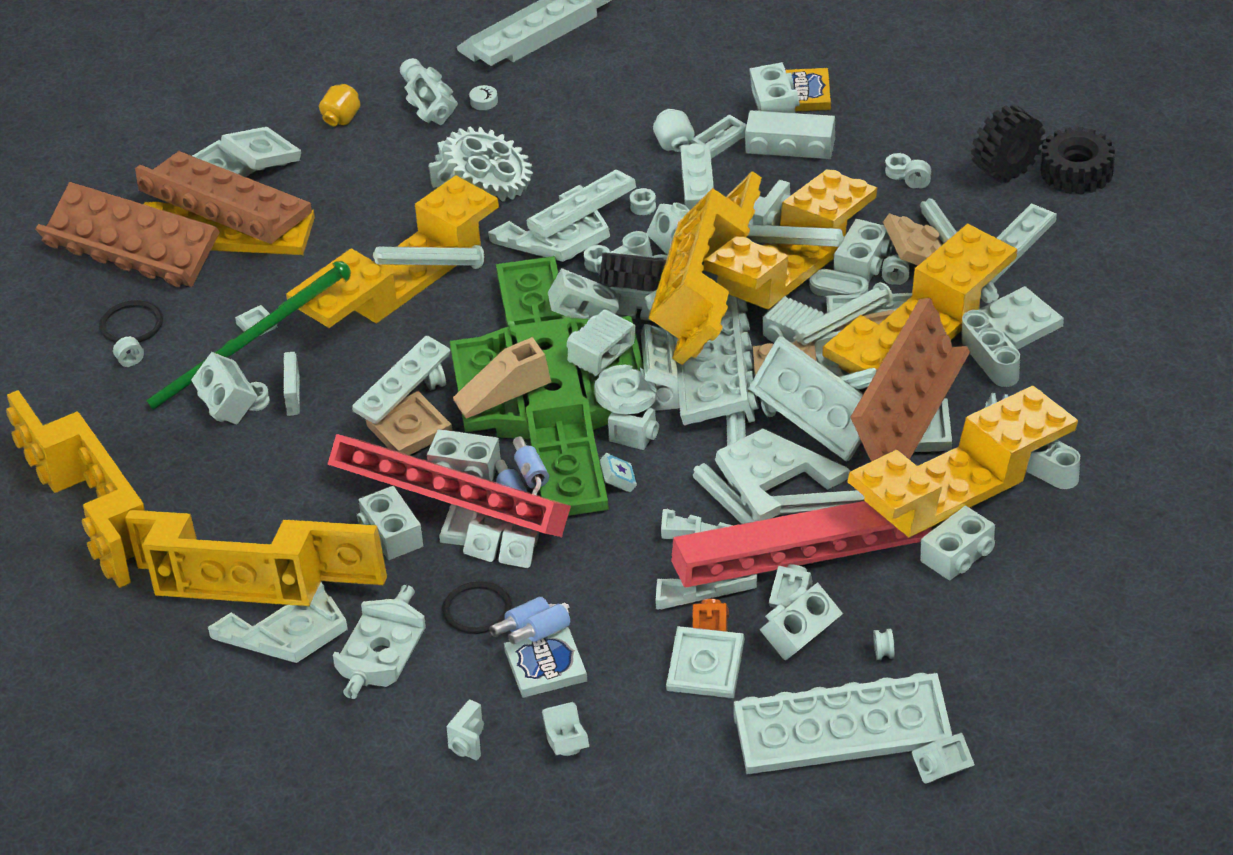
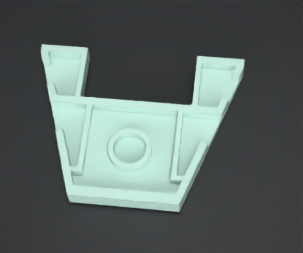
(563, 244)
(768, 460)
(671, 591)
(287, 633)

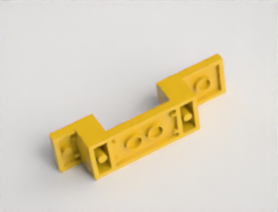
(443, 218)
(774, 270)
(952, 281)
(686, 299)
(70, 454)
(986, 462)
(251, 572)

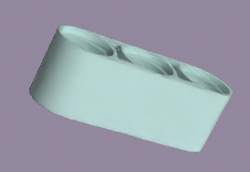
(990, 348)
(1055, 464)

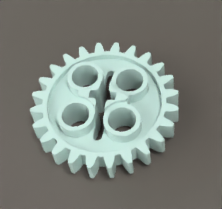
(487, 162)

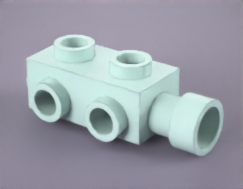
(427, 92)

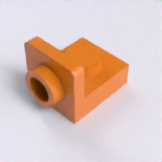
(710, 615)

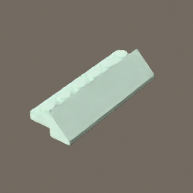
(529, 29)

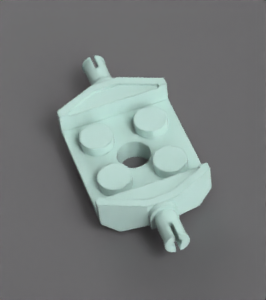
(386, 624)

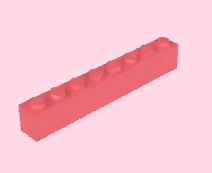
(449, 485)
(784, 541)

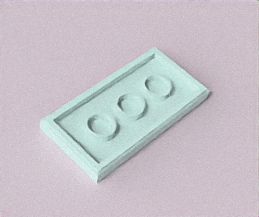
(809, 397)

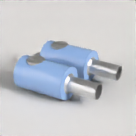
(529, 465)
(533, 621)

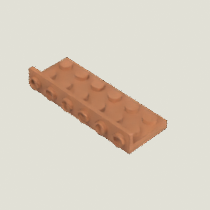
(223, 196)
(129, 235)
(908, 385)

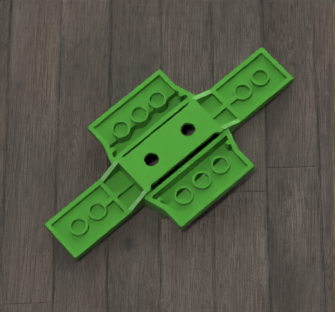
(554, 421)

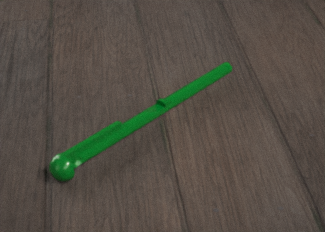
(340, 271)

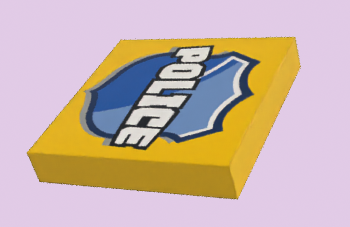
(812, 89)

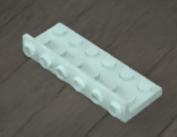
(720, 375)
(841, 722)

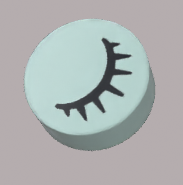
(483, 97)

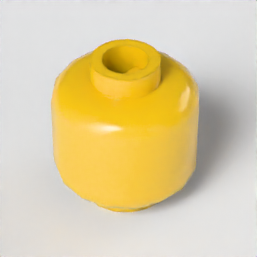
(339, 105)

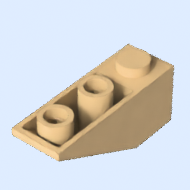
(506, 377)

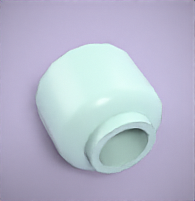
(673, 129)

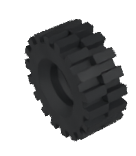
(1008, 143)
(1077, 160)
(631, 271)

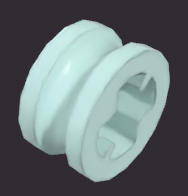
(896, 165)
(917, 166)
(642, 201)
(591, 255)
(898, 277)
(123, 346)
(435, 378)
(262, 399)
(883, 644)

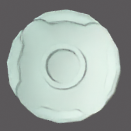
(624, 390)

